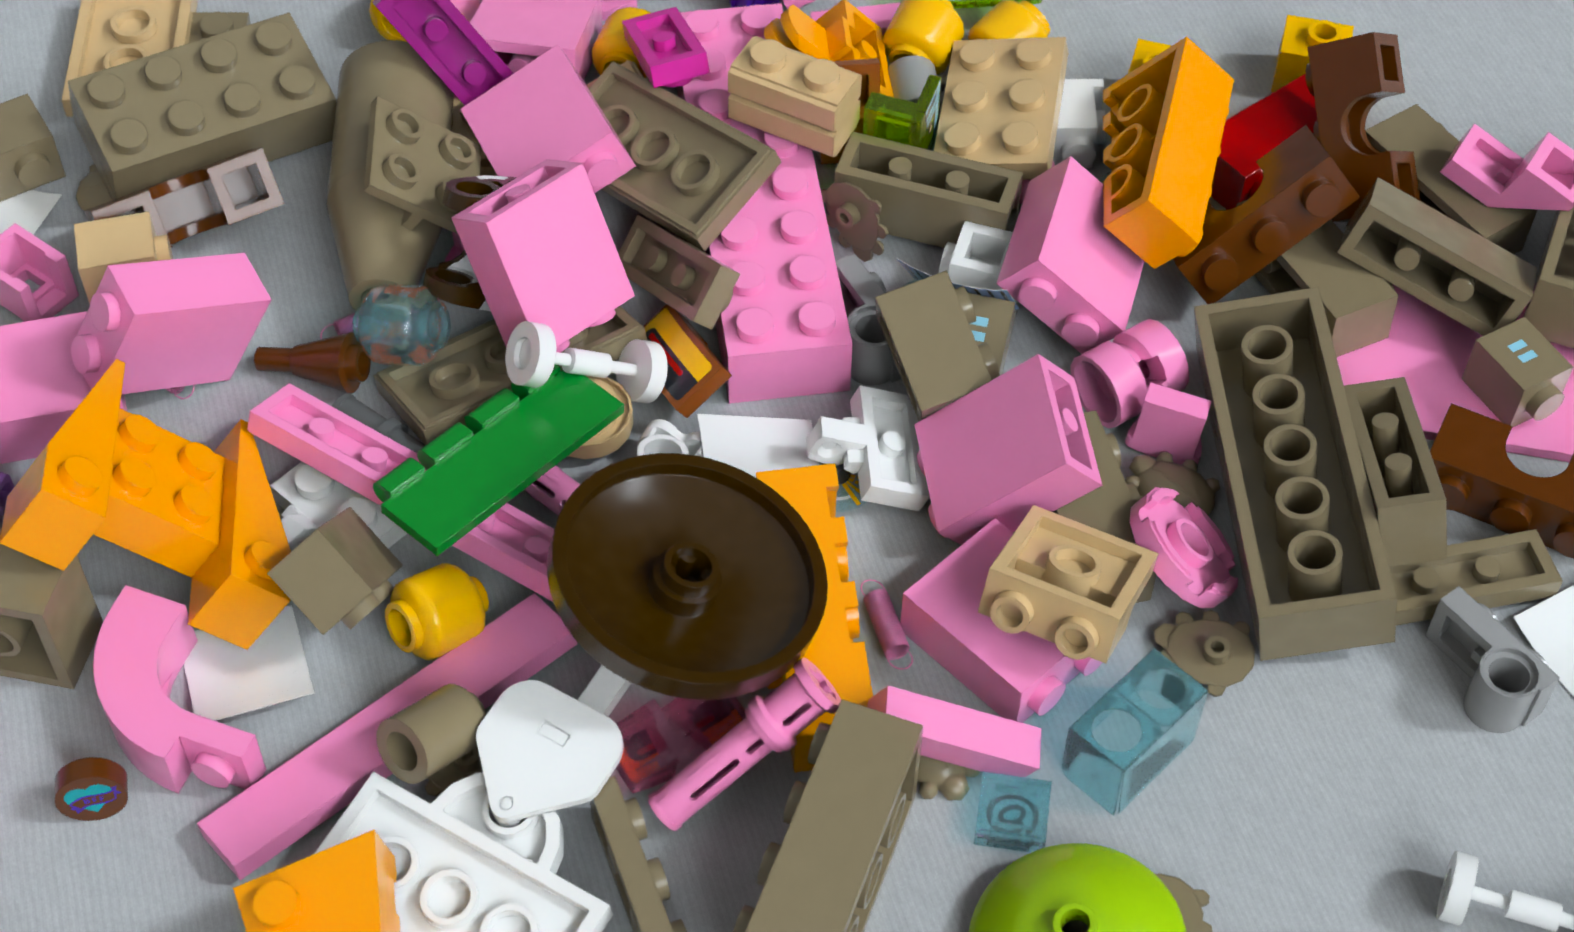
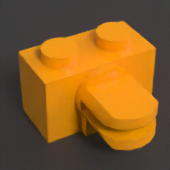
(835, 36)

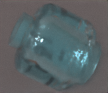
(401, 325)

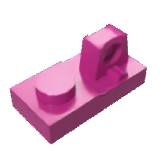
(666, 48)

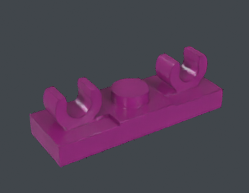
(447, 45)

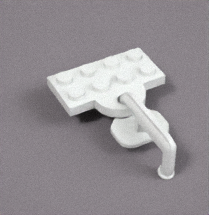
(480, 876)

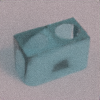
(1100, 770)

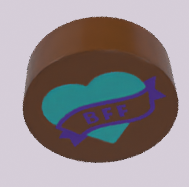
(91, 789)

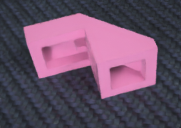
(1508, 181)

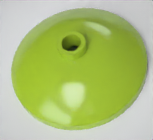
(1080, 884)

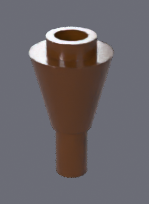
(328, 361)

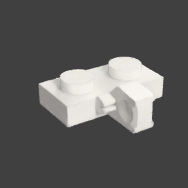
(876, 444)
(315, 499)

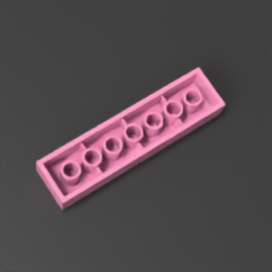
(787, 310)

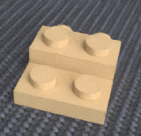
(1066, 584)

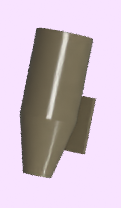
(392, 166)

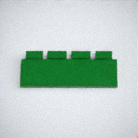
(512, 446)

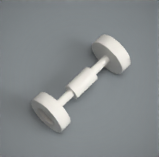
(533, 355)
(1460, 889)

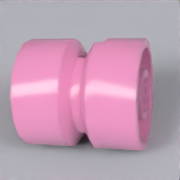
(1118, 373)

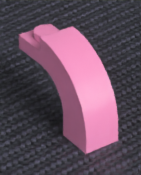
(134, 671)

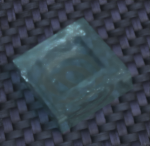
(1012, 812)

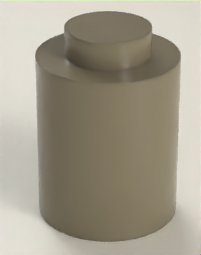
(430, 733)

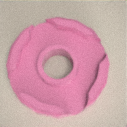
(1191, 548)

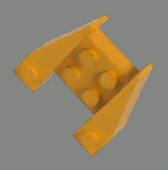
(162, 500)

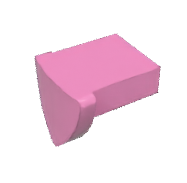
(1169, 423)

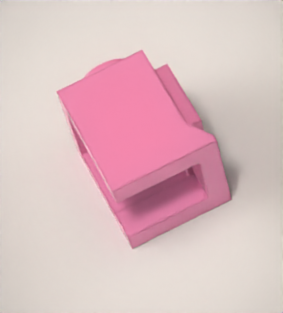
(28, 257)

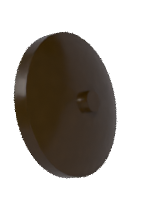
(686, 576)

